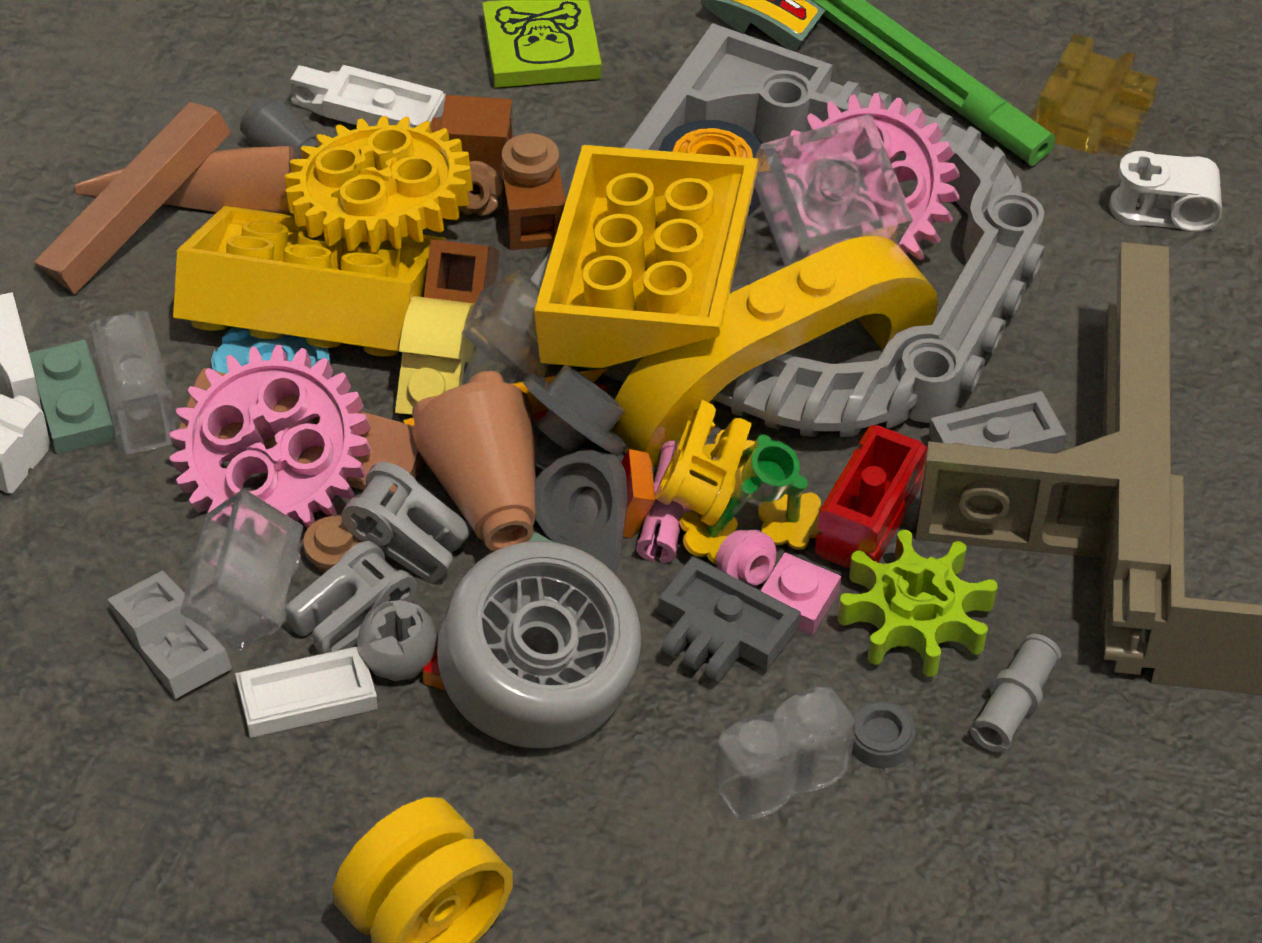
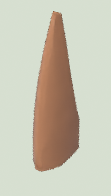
(230, 178)

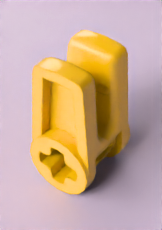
(695, 478)

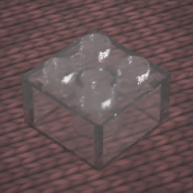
(829, 188)

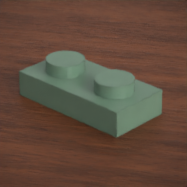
(71, 397)

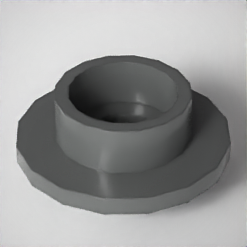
(577, 411)

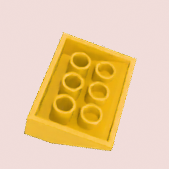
(642, 254)
(278, 281)

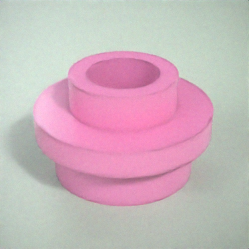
(747, 556)

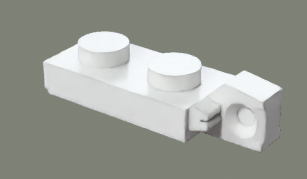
(365, 95)

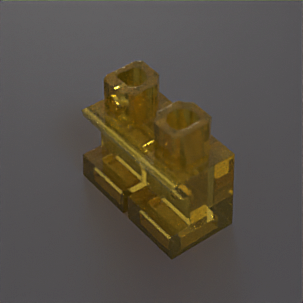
(1088, 96)

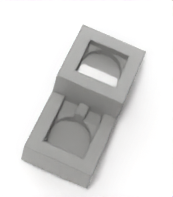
(170, 643)

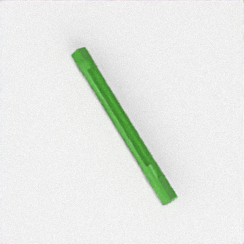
(941, 78)

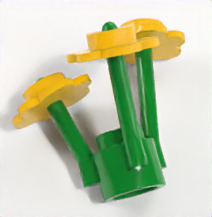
(769, 475)

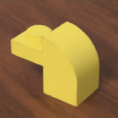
(432, 350)

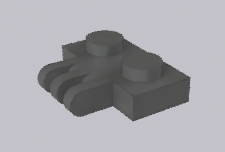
(723, 619)

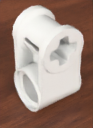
(1171, 189)

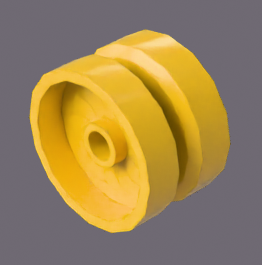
(422, 878)

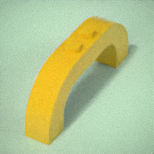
(847, 281)

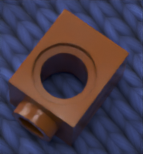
(532, 211)

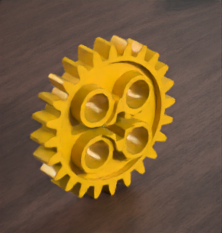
(378, 183)

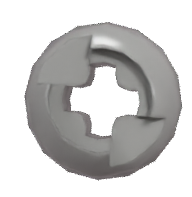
(379, 637)

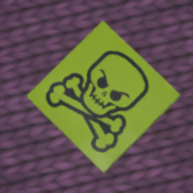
(541, 41)

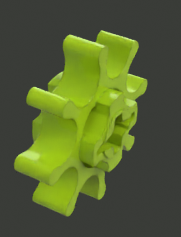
(917, 602)

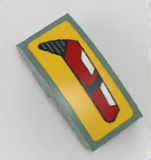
(780, 19)

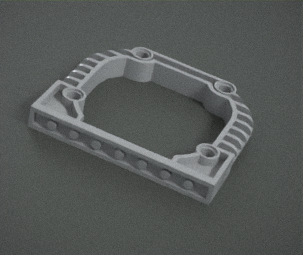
(921, 367)

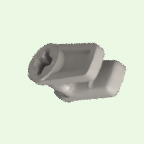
(409, 523)
(345, 594)

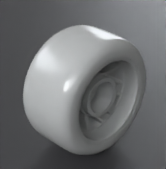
(549, 602)

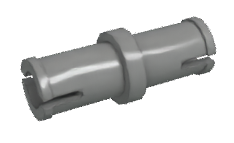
(1016, 693)

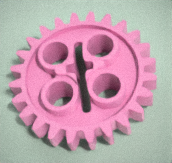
(923, 162)
(249, 397)

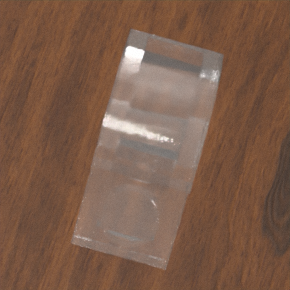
(505, 331)

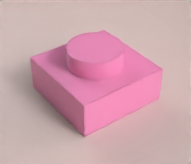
(803, 588)

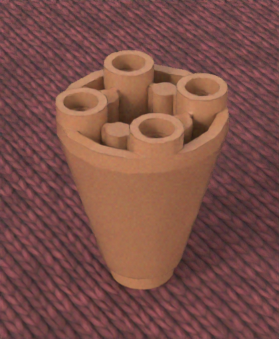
(483, 455)

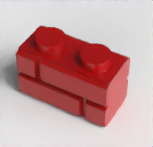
(870, 496)

